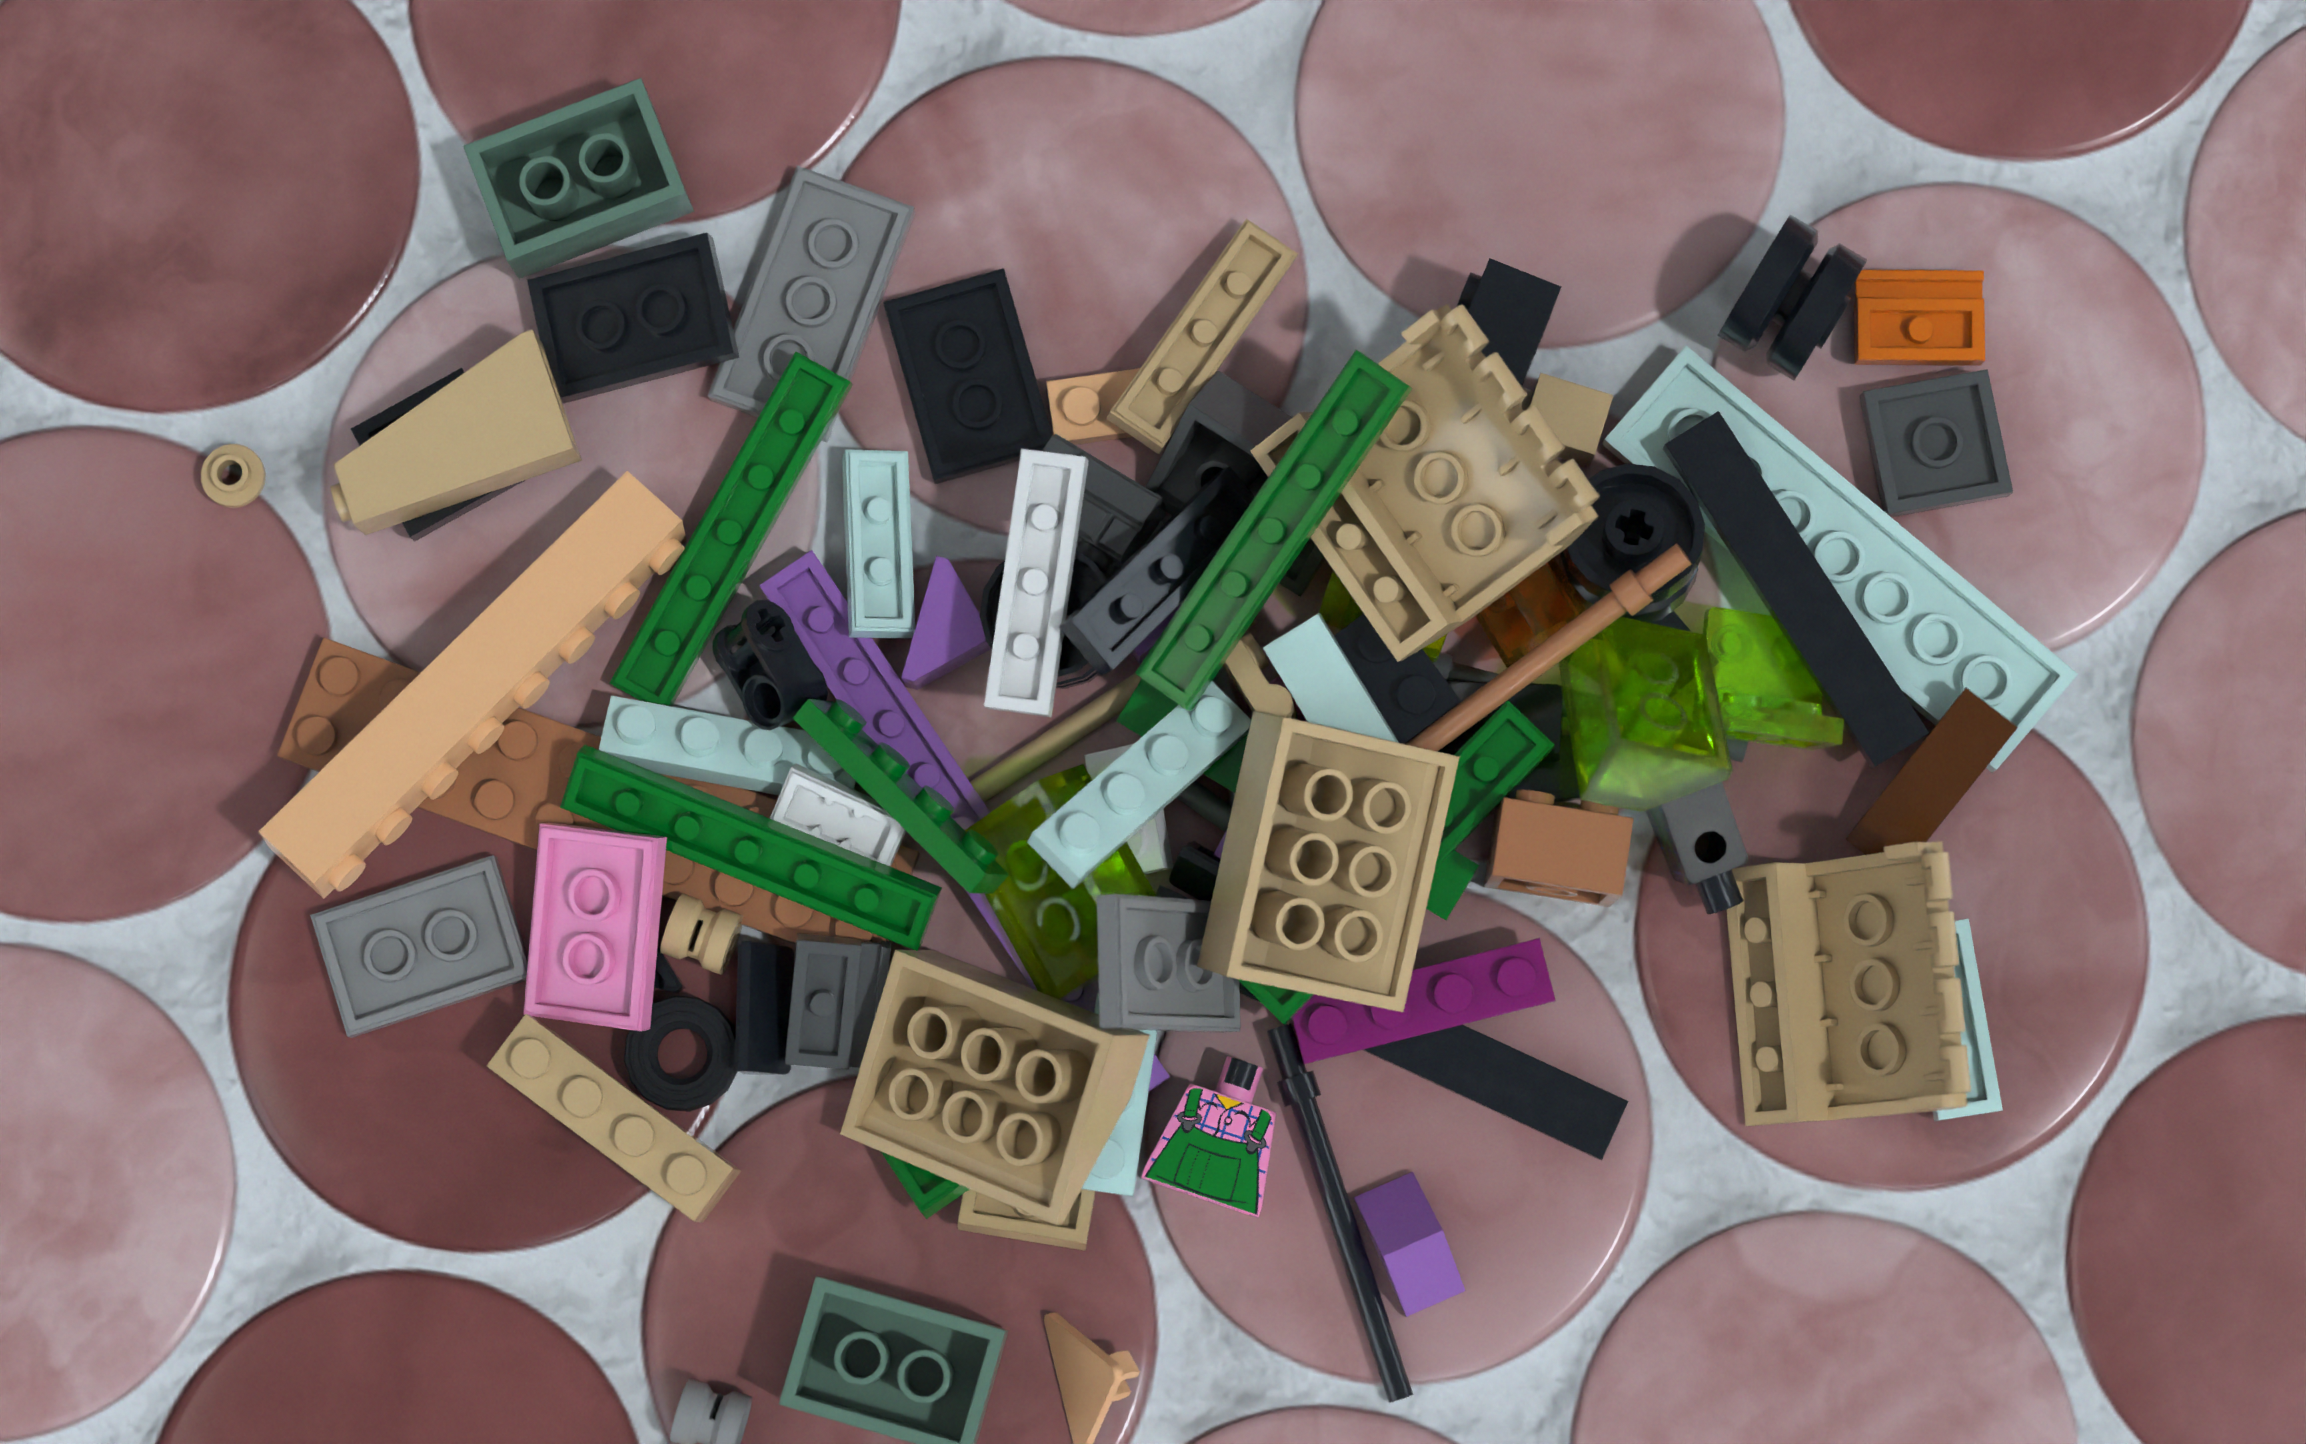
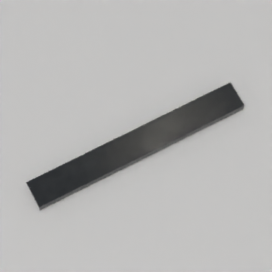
(1504, 1081)

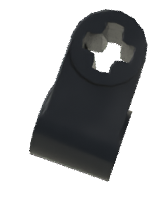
(768, 671)

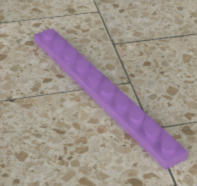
(867, 682)

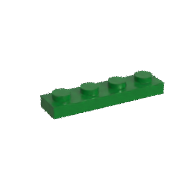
(917, 809)

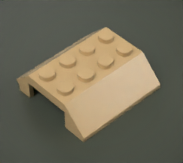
(1453, 492)
(1848, 987)

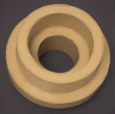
(248, 486)

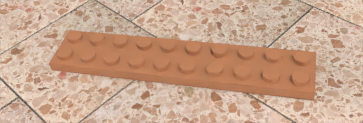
(524, 783)

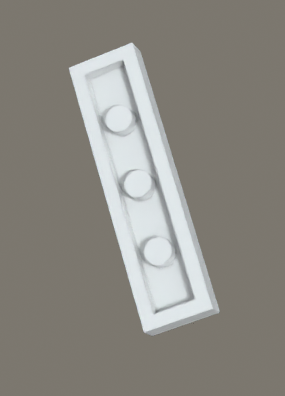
(1036, 582)

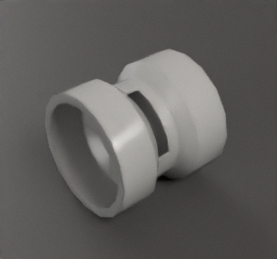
(710, 1416)

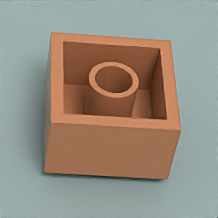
(1558, 849)

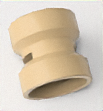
(707, 941)

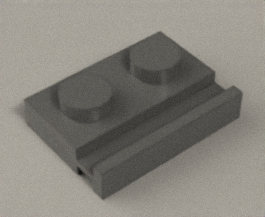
(834, 999)

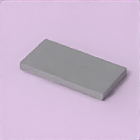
(813, 287)

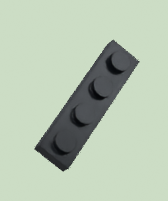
(1157, 574)

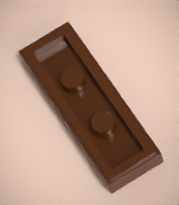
(1934, 776)

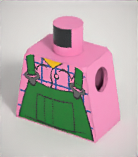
(1217, 1142)

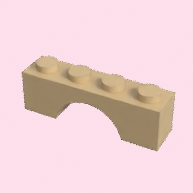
(613, 1118)

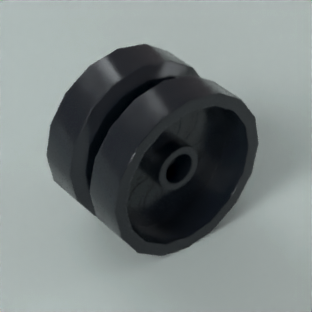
(1793, 298)
(1637, 521)

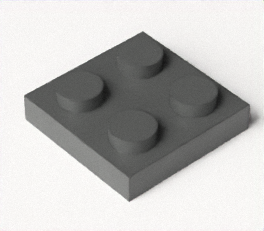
(1936, 443)

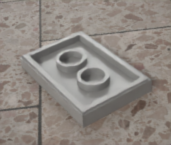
(421, 946)
(1151, 968)

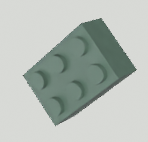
(578, 178)
(892, 1365)

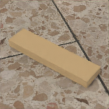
(1202, 335)

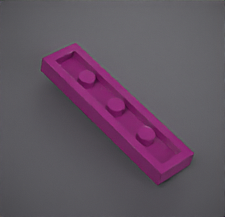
(1436, 1000)

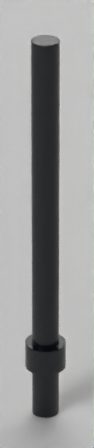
(1299, 1090)

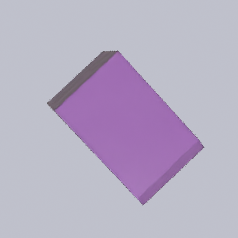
(946, 629)
(1410, 1243)

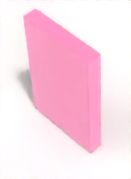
(595, 926)

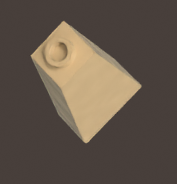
(462, 442)

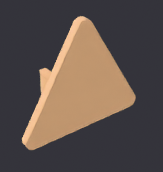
(1086, 1377)

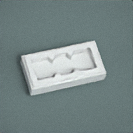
(837, 815)

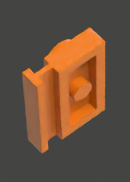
(1919, 317)

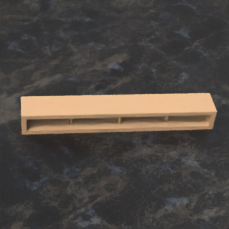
(476, 686)

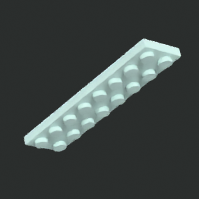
(1909, 603)

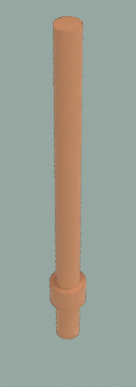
(1628, 594)

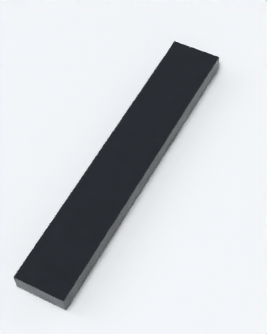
(1795, 590)

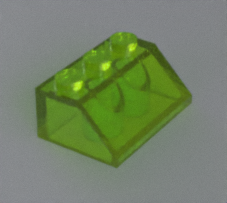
(1644, 715)
(1039, 911)

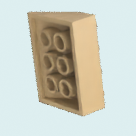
(1327, 862)
(990, 1083)

